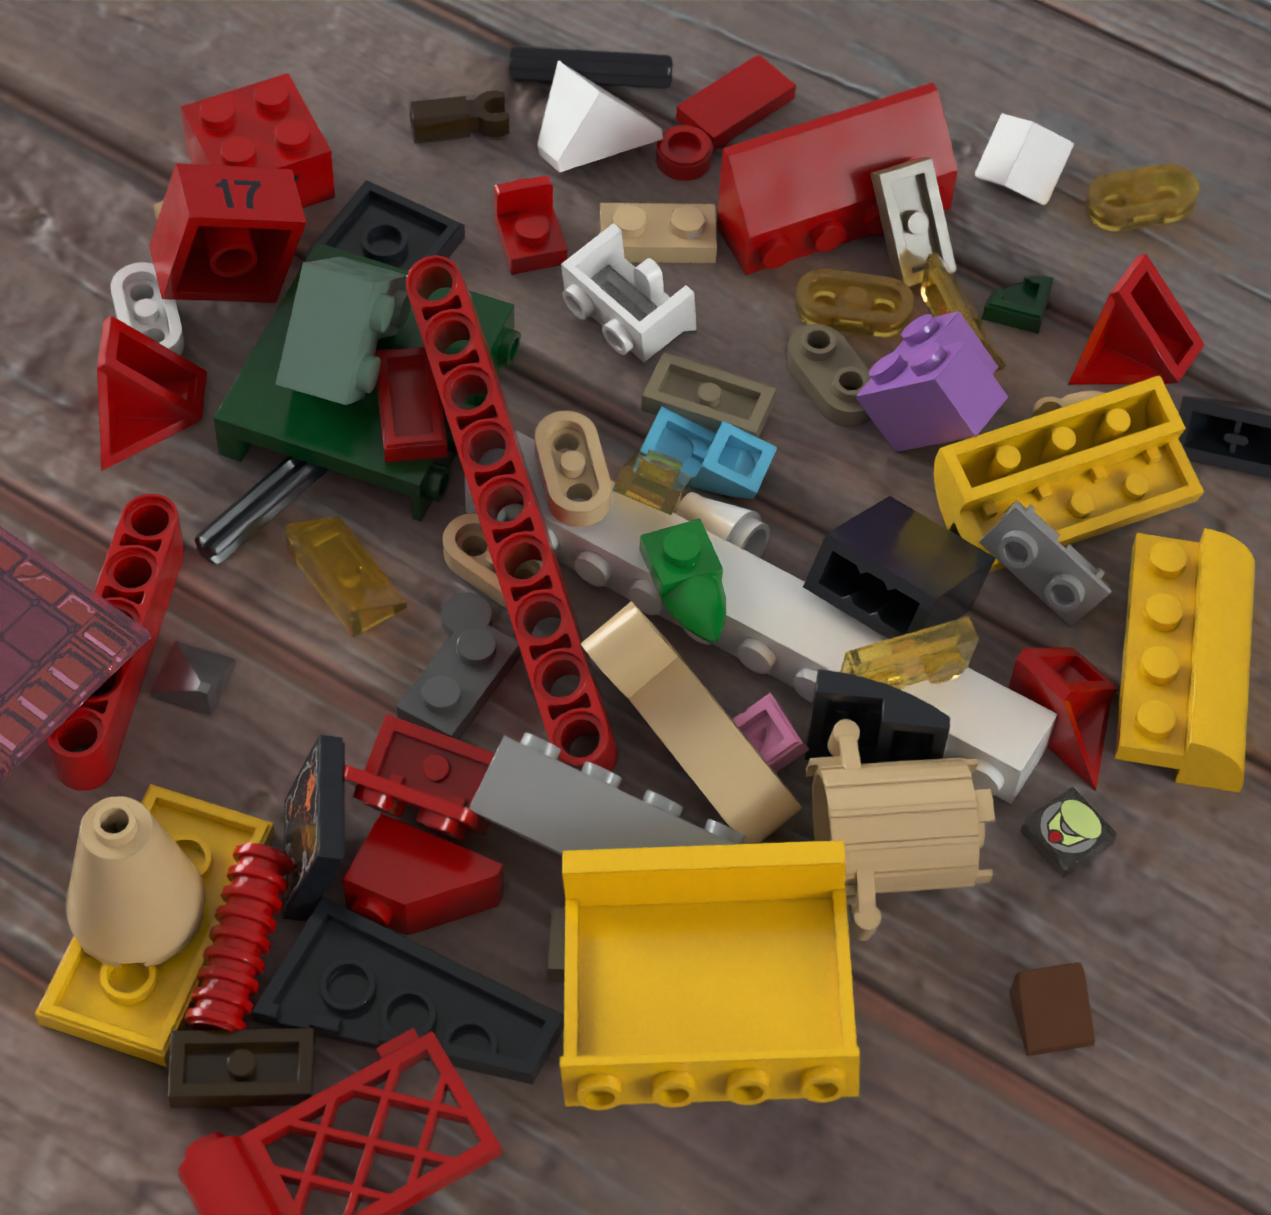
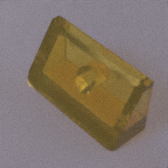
(946, 295)
(343, 573)

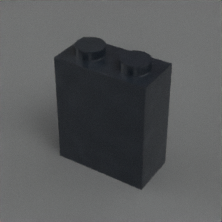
(898, 570)

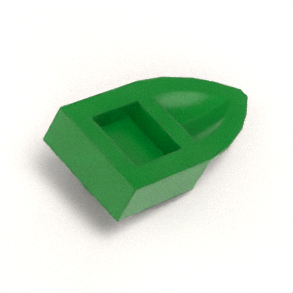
(687, 577)

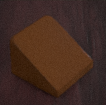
(1052, 1008)

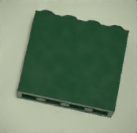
(350, 434)

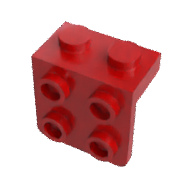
(425, 774)

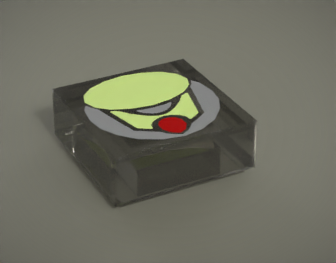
(1068, 832)

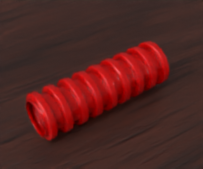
(240, 938)

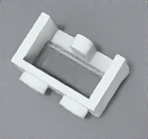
(625, 297)

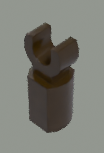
(458, 117)

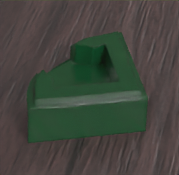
(1020, 304)

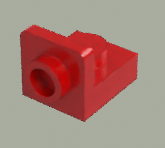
(528, 225)

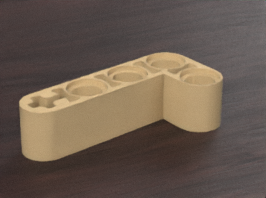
(692, 724)

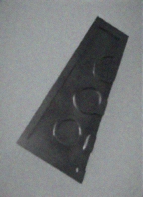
(374, 984)

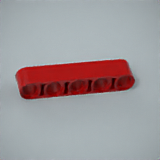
(130, 561)

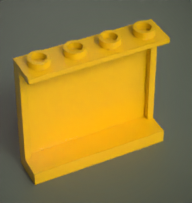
(707, 975)

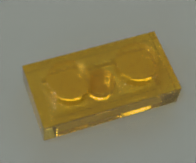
(653, 480)
(923, 655)

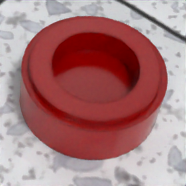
(684, 153)

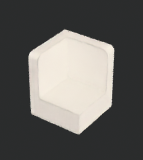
(1024, 158)

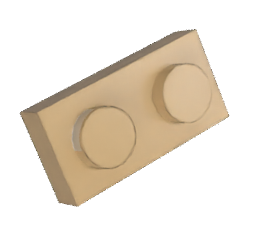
(664, 231)

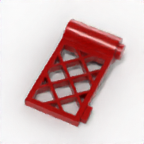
(240, 1178)

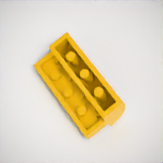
(1077, 465)
(1188, 658)

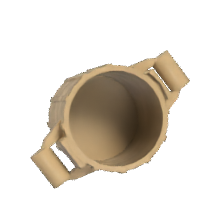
(899, 822)

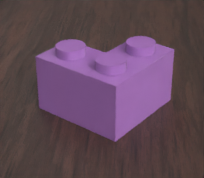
(933, 385)

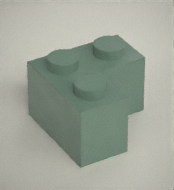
(336, 328)

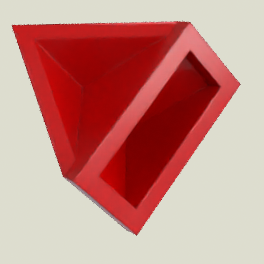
(1138, 333)
(142, 392)
(1077, 694)

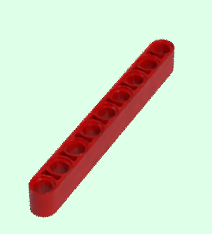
(496, 487)

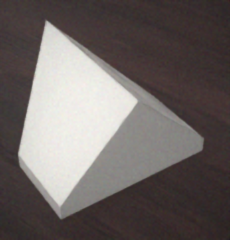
(588, 123)

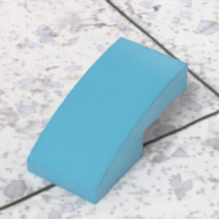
(720, 462)

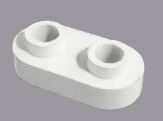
(140, 305)

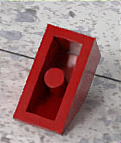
(418, 879)

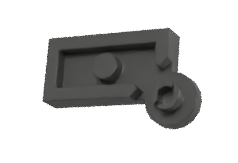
(462, 671)

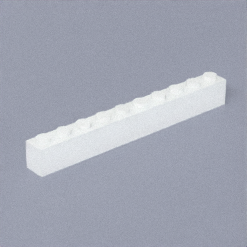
(792, 632)

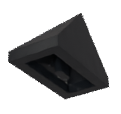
(1227, 434)

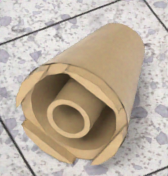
(131, 887)

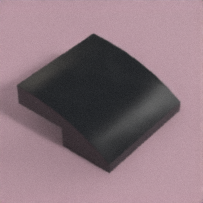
(890, 720)

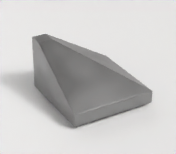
(193, 678)

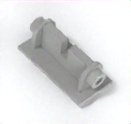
(1045, 566)

